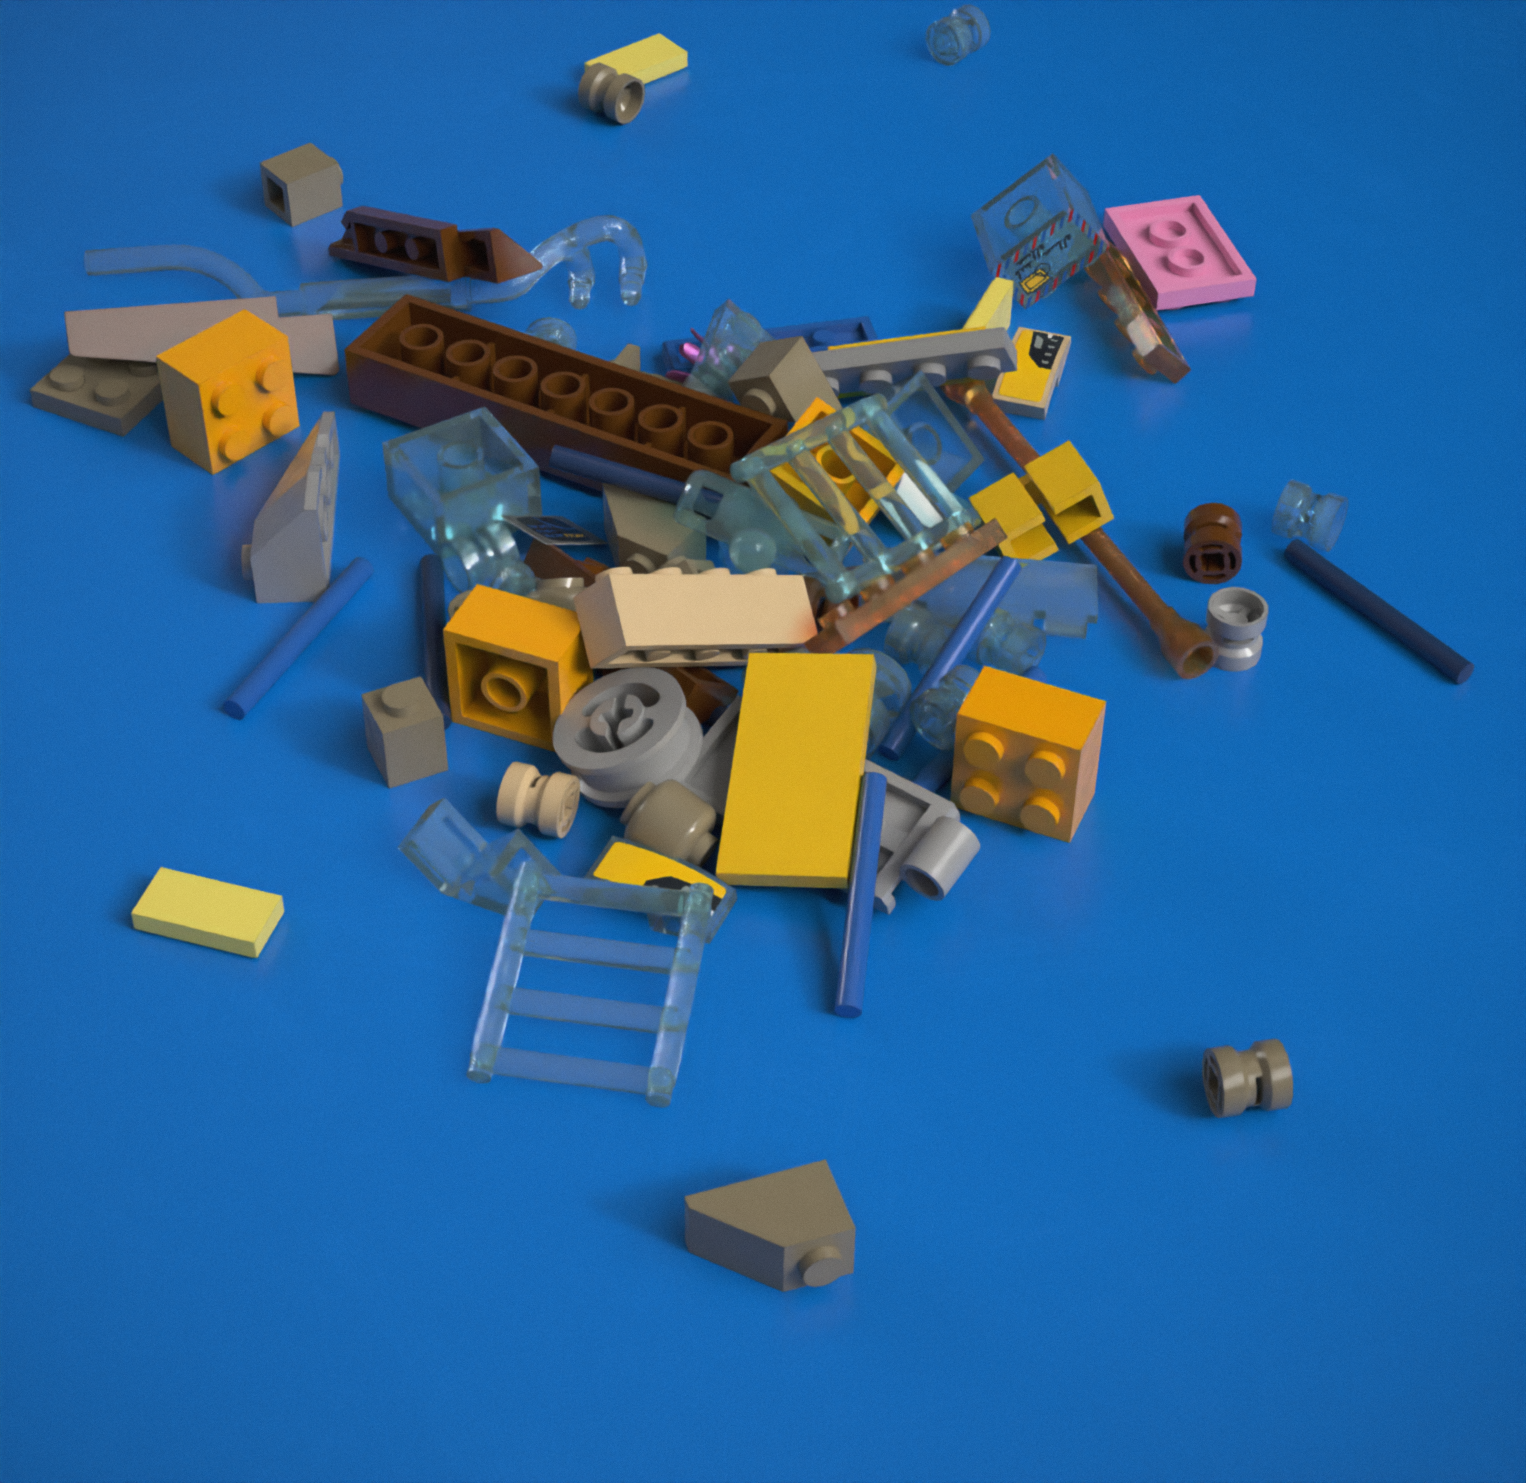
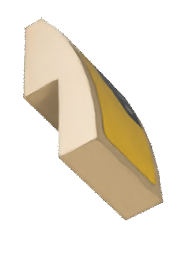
(1039, 370)

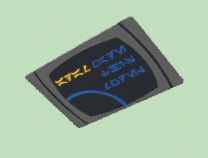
(553, 529)

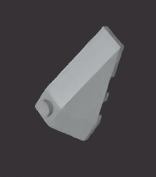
(296, 525)

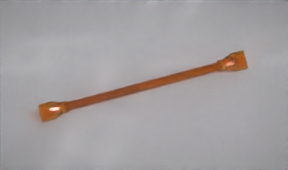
(1182, 641)

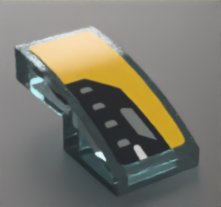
(640, 865)

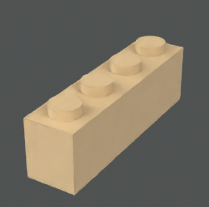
(691, 617)

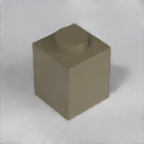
(301, 184)
(405, 732)

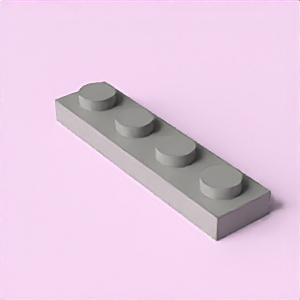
(941, 358)

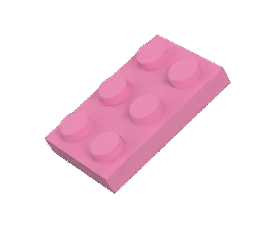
(1179, 252)

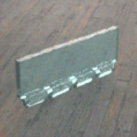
(1046, 590)

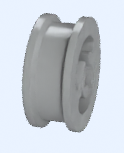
(627, 733)

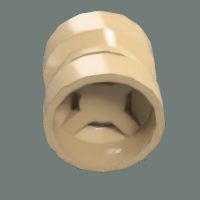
(538, 799)

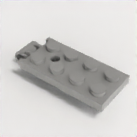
(919, 828)

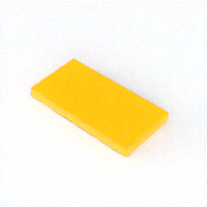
(797, 770)

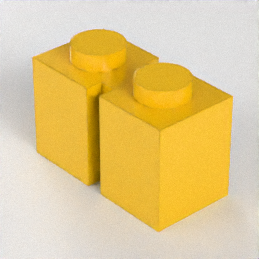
(1062, 487)

